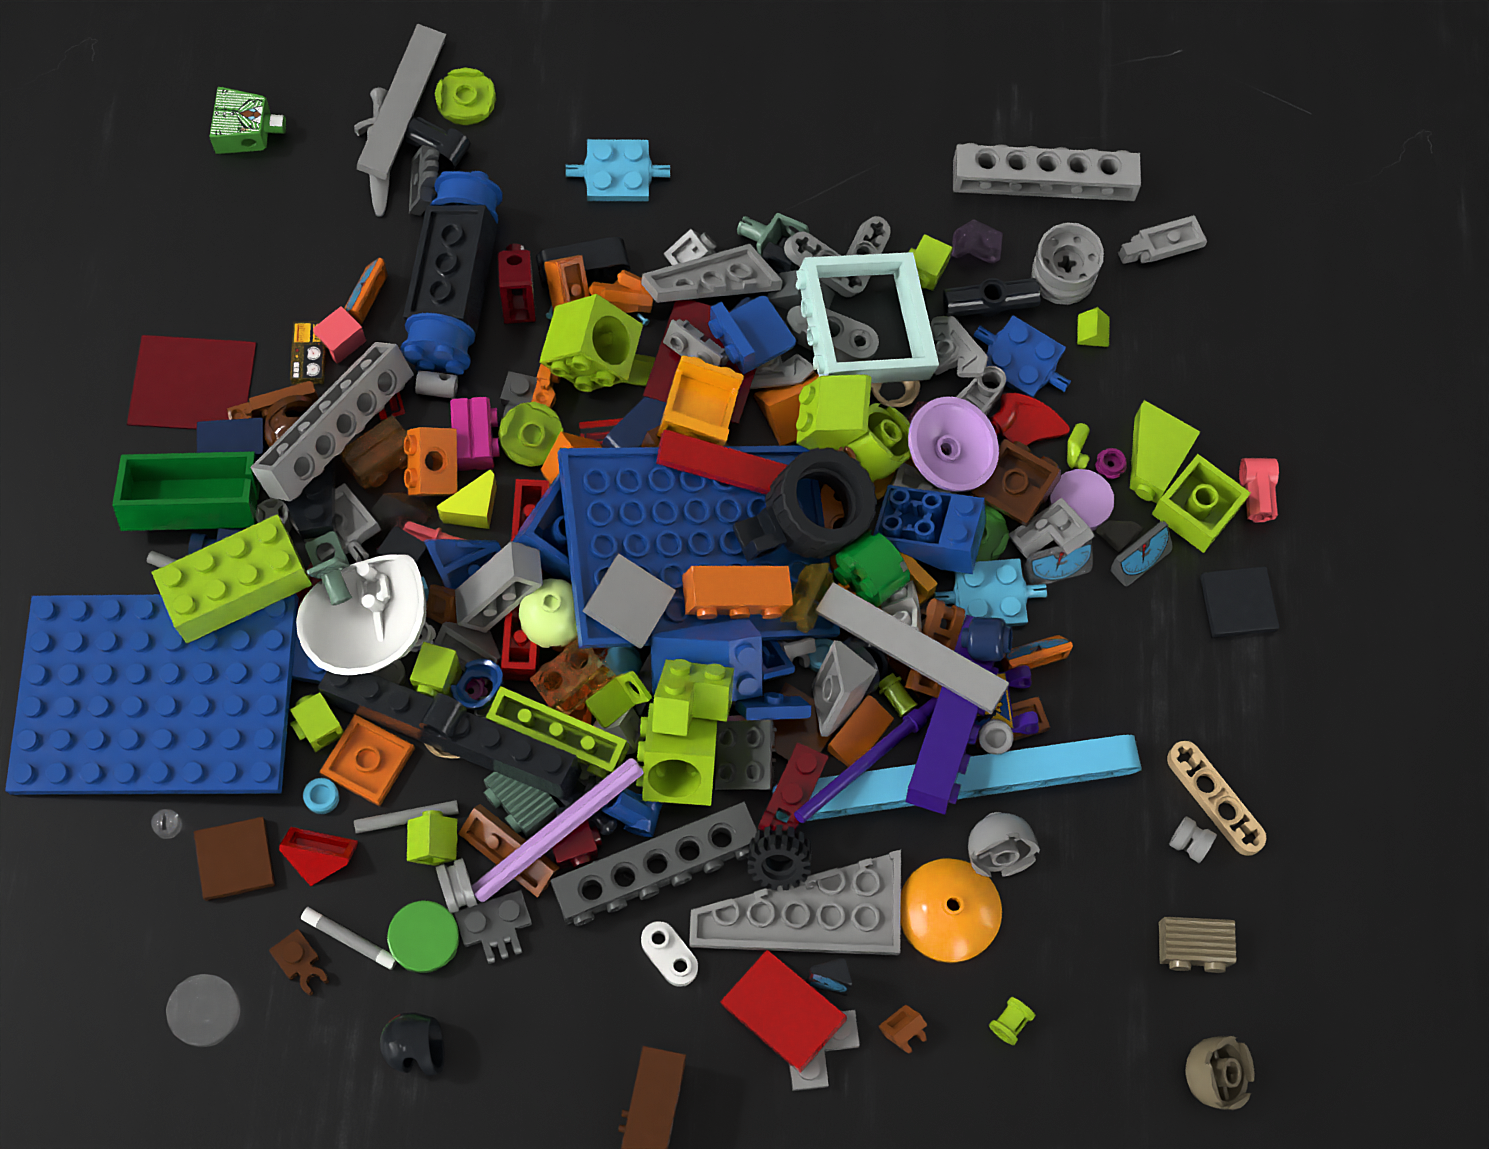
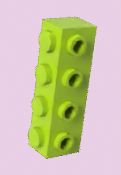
(591, 745)

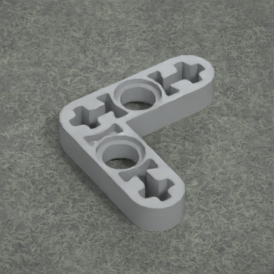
(865, 232)

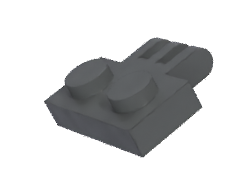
(422, 179)
(494, 924)

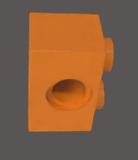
(442, 447)

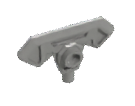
(956, 348)
(777, 374)

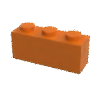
(737, 591)

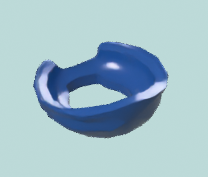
(478, 669)

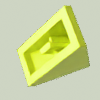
(472, 504)

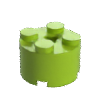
(883, 443)

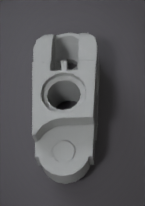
(847, 335)

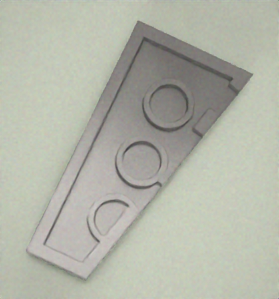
(715, 275)

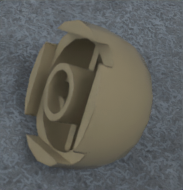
(1220, 1072)

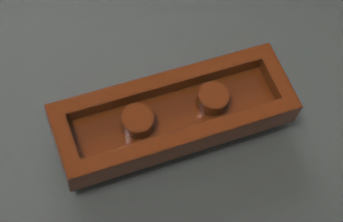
(498, 841)

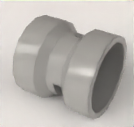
(1198, 845)

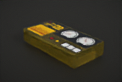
(307, 354)

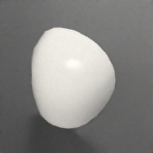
(372, 626)

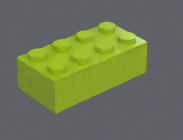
(231, 579)

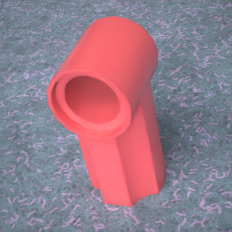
(1260, 478)

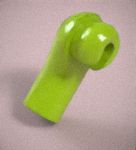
(1074, 446)

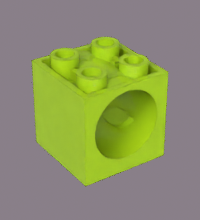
(591, 343)
(676, 765)

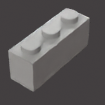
(498, 586)

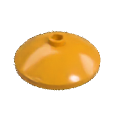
(940, 931)

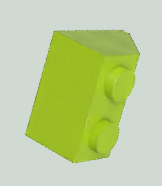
(833, 411)

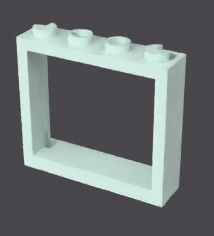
(915, 316)

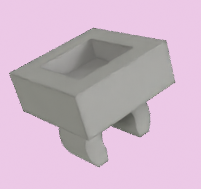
(799, 648)

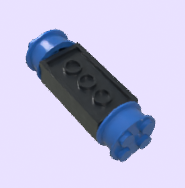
(451, 272)

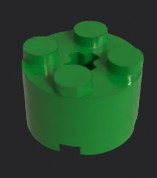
(871, 568)

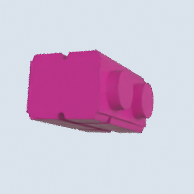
(475, 438)

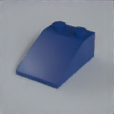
(547, 532)
(726, 643)

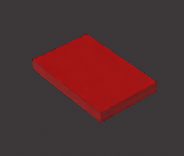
(783, 1011)

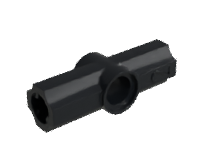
(1009, 296)

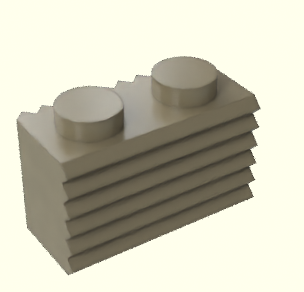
(1197, 943)

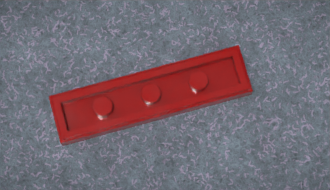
(717, 462)

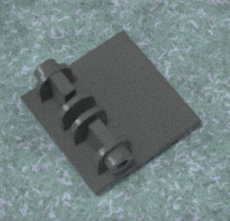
(744, 755)

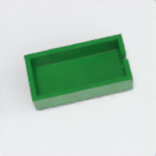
(186, 491)

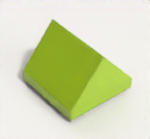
(1093, 328)
(640, 370)

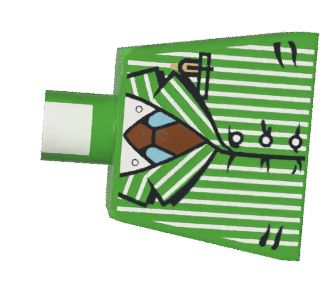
(242, 122)

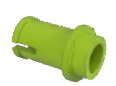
(897, 694)

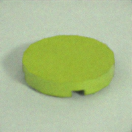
(465, 96)
(529, 433)

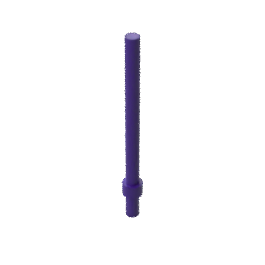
(912, 722)

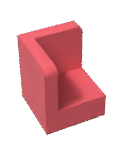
(340, 334)

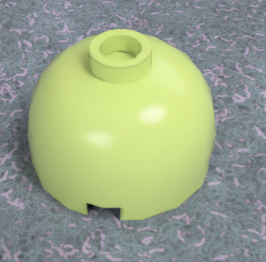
(549, 614)

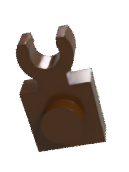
(296, 958)

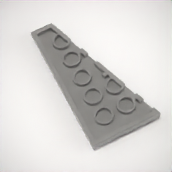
(828, 913)

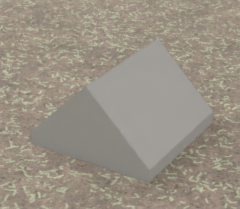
(840, 686)

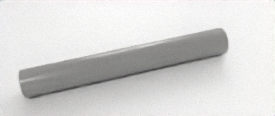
(402, 817)

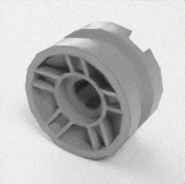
(456, 885)

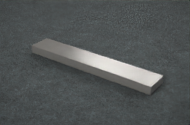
(401, 102)
(912, 648)

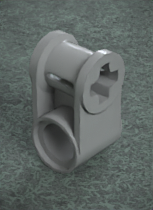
(982, 396)

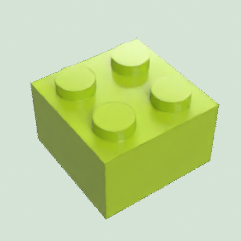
(1200, 503)

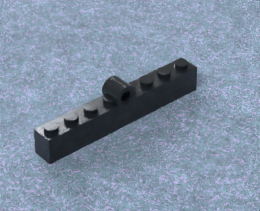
(448, 726)

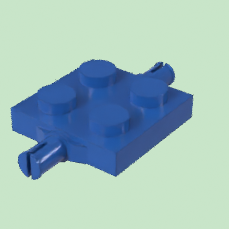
(1024, 357)

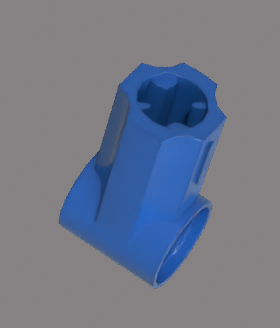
(637, 815)

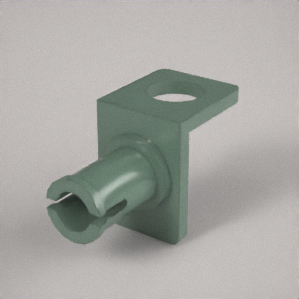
(769, 233)
(330, 570)

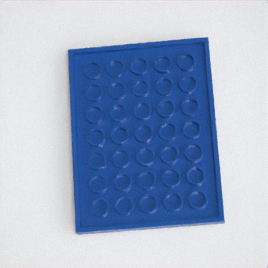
(665, 525)
(133, 709)

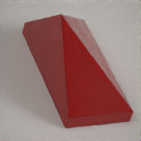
(316, 853)

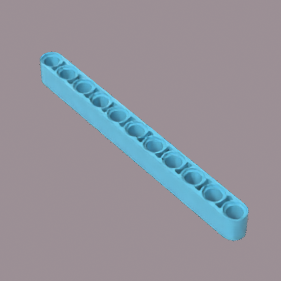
(990, 775)

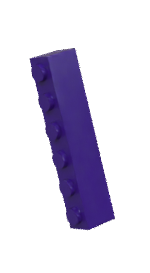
(945, 745)

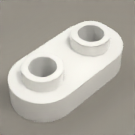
(668, 953)

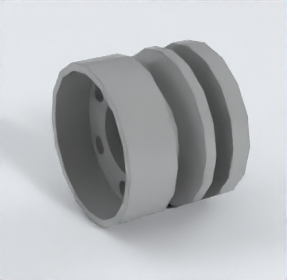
(1067, 263)

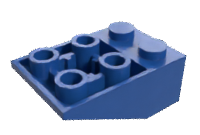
(933, 526)

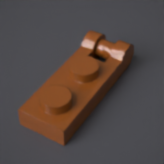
(948, 637)

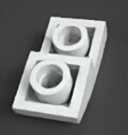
(905, 606)

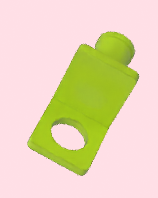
(617, 698)

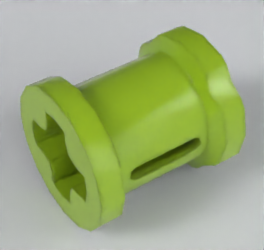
(1012, 1021)

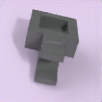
(517, 390)

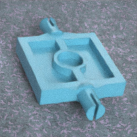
(618, 170)
(993, 591)

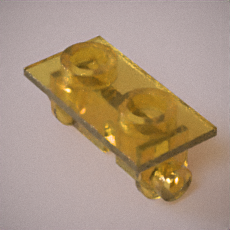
(811, 586)

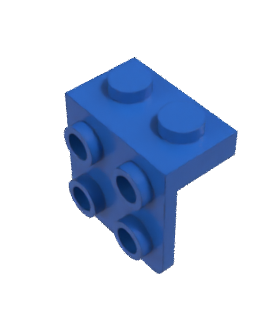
(751, 333)

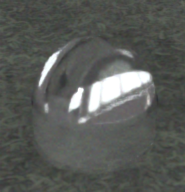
(173, 823)

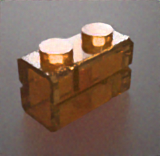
(376, 453)

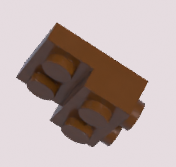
(1019, 482)

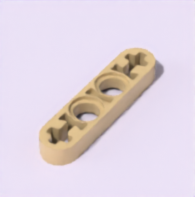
(1221, 794)

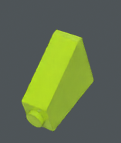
(1157, 450)

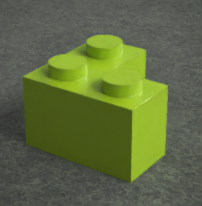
(689, 692)

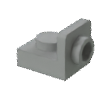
(690, 247)

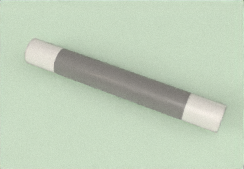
(349, 938)

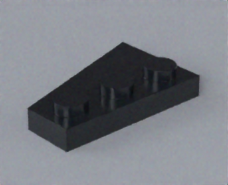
(315, 507)

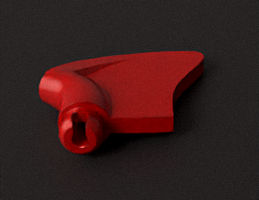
(1027, 420)

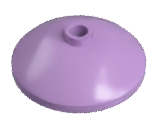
(965, 436)

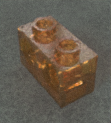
(577, 682)

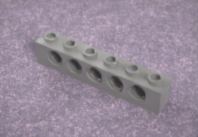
(1034, 181)
(332, 421)

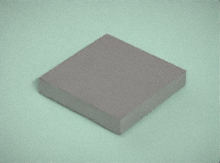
(629, 601)

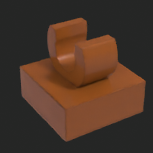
(903, 1026)

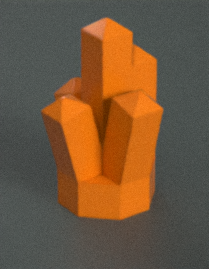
(625, 293)

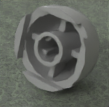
(1002, 844)

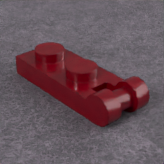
(794, 787)

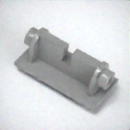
(687, 341)

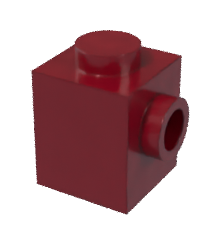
(578, 847)

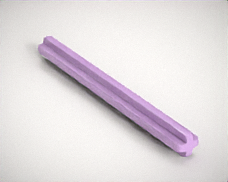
(557, 829)

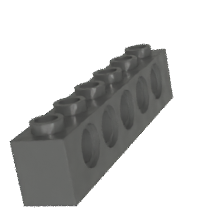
(569, 887)

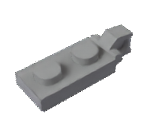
(1164, 241)

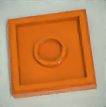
(367, 760)

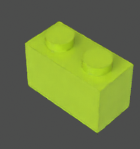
(435, 670)

